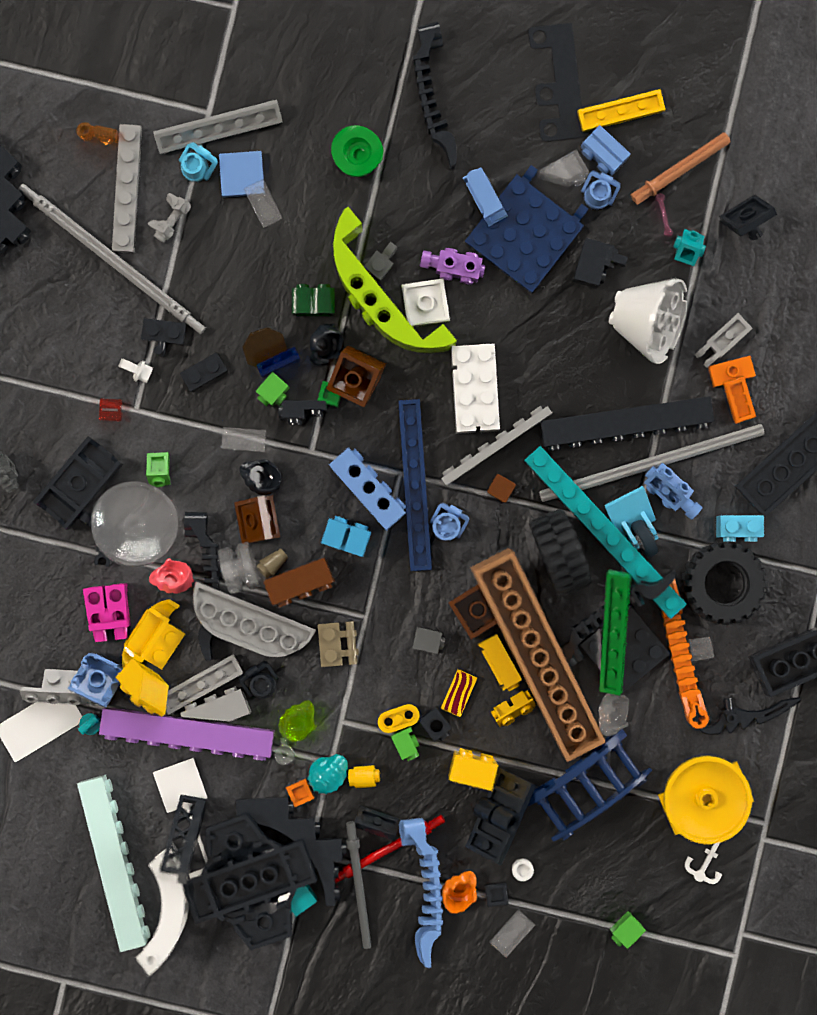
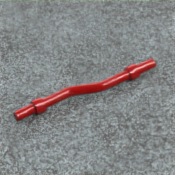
(347, 870)

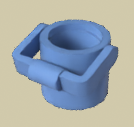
(447, 525)

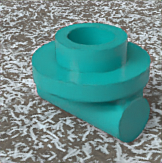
(89, 724)

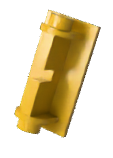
(520, 706)

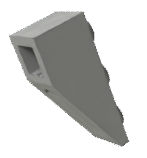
(224, 708)

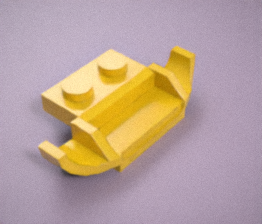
(153, 636)

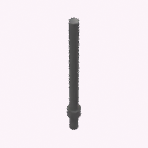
(353, 845)

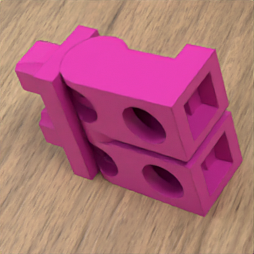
(106, 610)

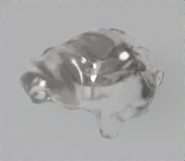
(613, 714)

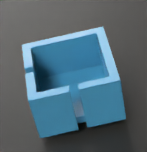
(346, 537)

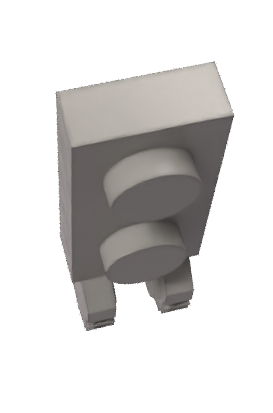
(725, 338)

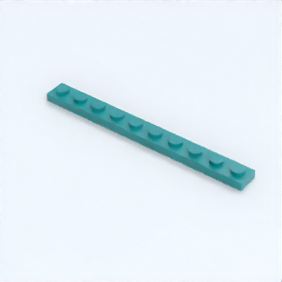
(601, 527)

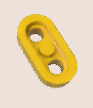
(398, 718)

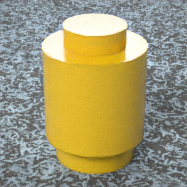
(363, 776)

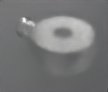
(284, 748)

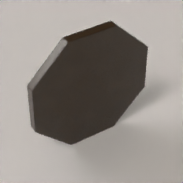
(263, 345)

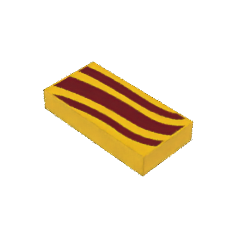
(459, 693)

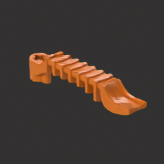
(681, 658)

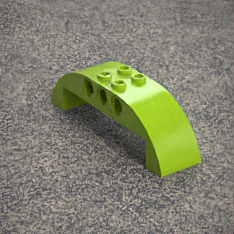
(352, 271)

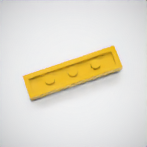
(621, 110)

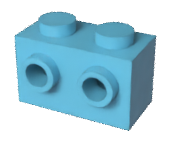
(740, 526)

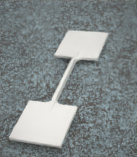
(185, 780)

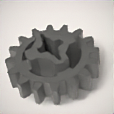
(8, 474)

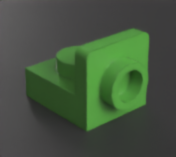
(158, 469)

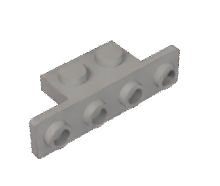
(55, 689)

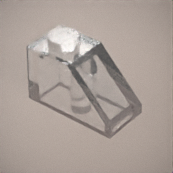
(566, 171)

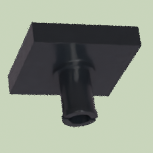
(748, 216)

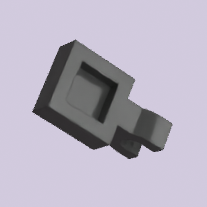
(379, 263)

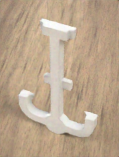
(699, 875)

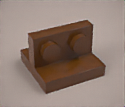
(257, 519)

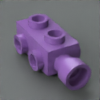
(458, 268)

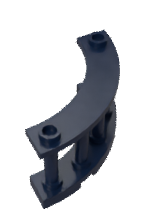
(578, 771)

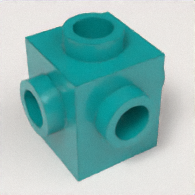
(689, 247)

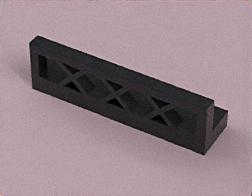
(191, 840)

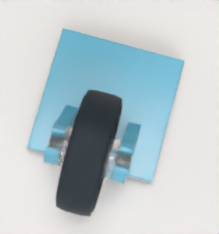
(635, 514)

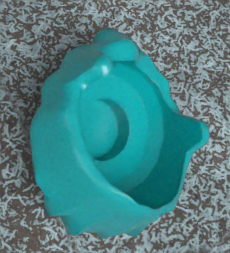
(328, 773)

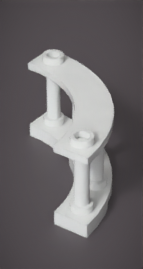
(173, 916)

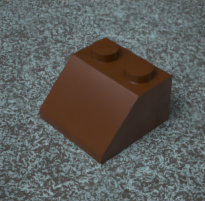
(355, 376)

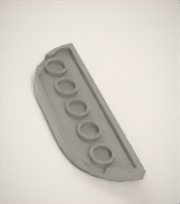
(248, 624)

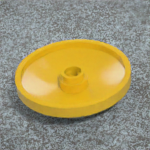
(707, 799)

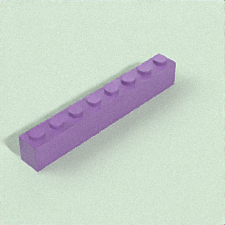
(187, 732)

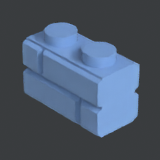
(605, 151)

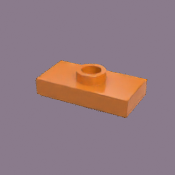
(731, 370)
(739, 399)

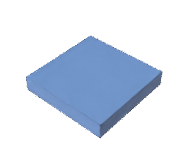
(239, 172)

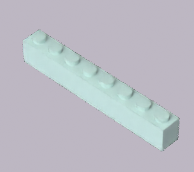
(113, 863)

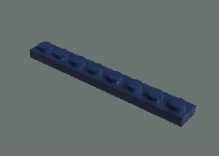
(415, 485)

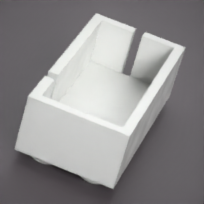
(475, 388)

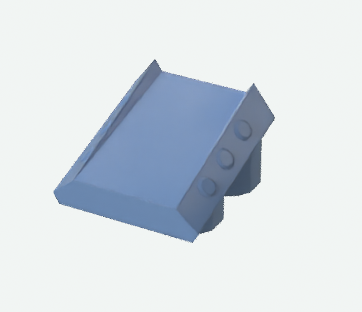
(96, 679)

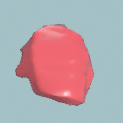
(172, 577)

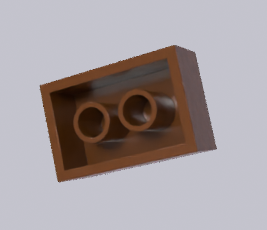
(299, 582)
(473, 611)

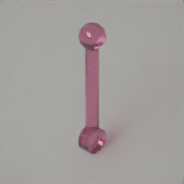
(660, 198)

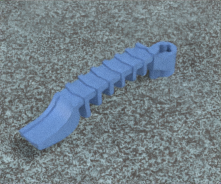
(414, 833)

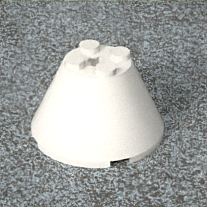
(651, 317)

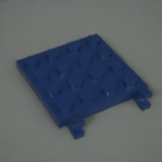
(531, 235)

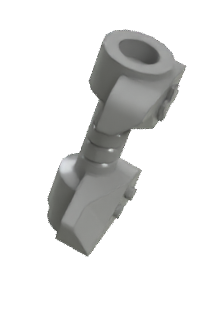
(164, 228)

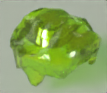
(297, 721)

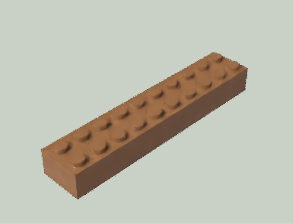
(538, 654)

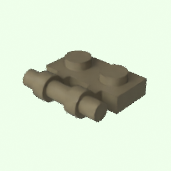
(330, 644)

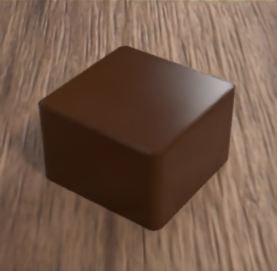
(501, 488)

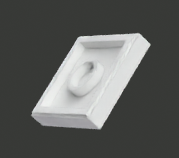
(425, 302)

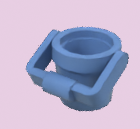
(598, 193)

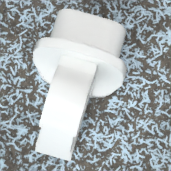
(141, 371)

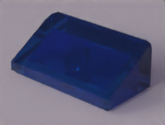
(278, 362)

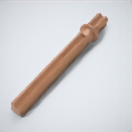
(650, 188)

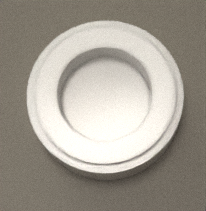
(522, 869)

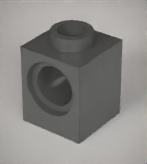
(428, 640)

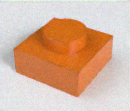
(300, 792)

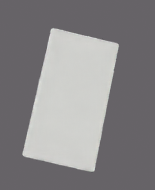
(37, 727)

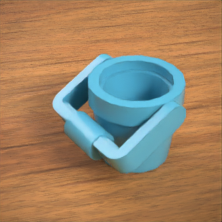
(195, 165)

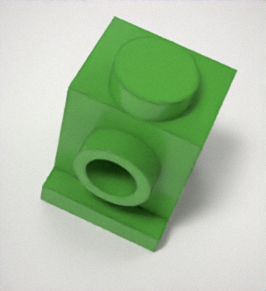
(406, 743)

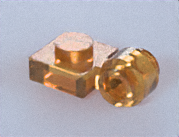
(104, 134)

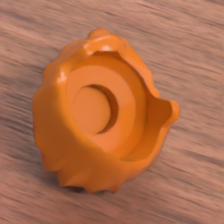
(459, 892)

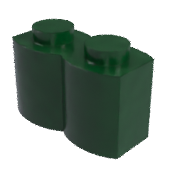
(313, 301)

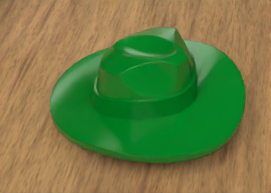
(357, 150)

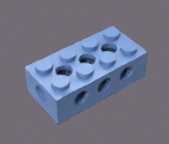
(342, 467)

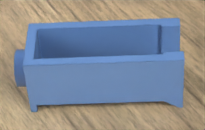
(485, 196)

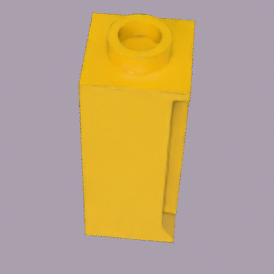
(500, 662)

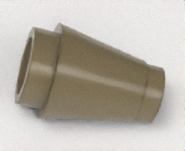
(271, 564)

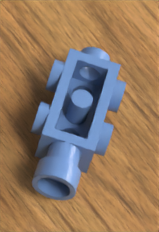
(671, 490)

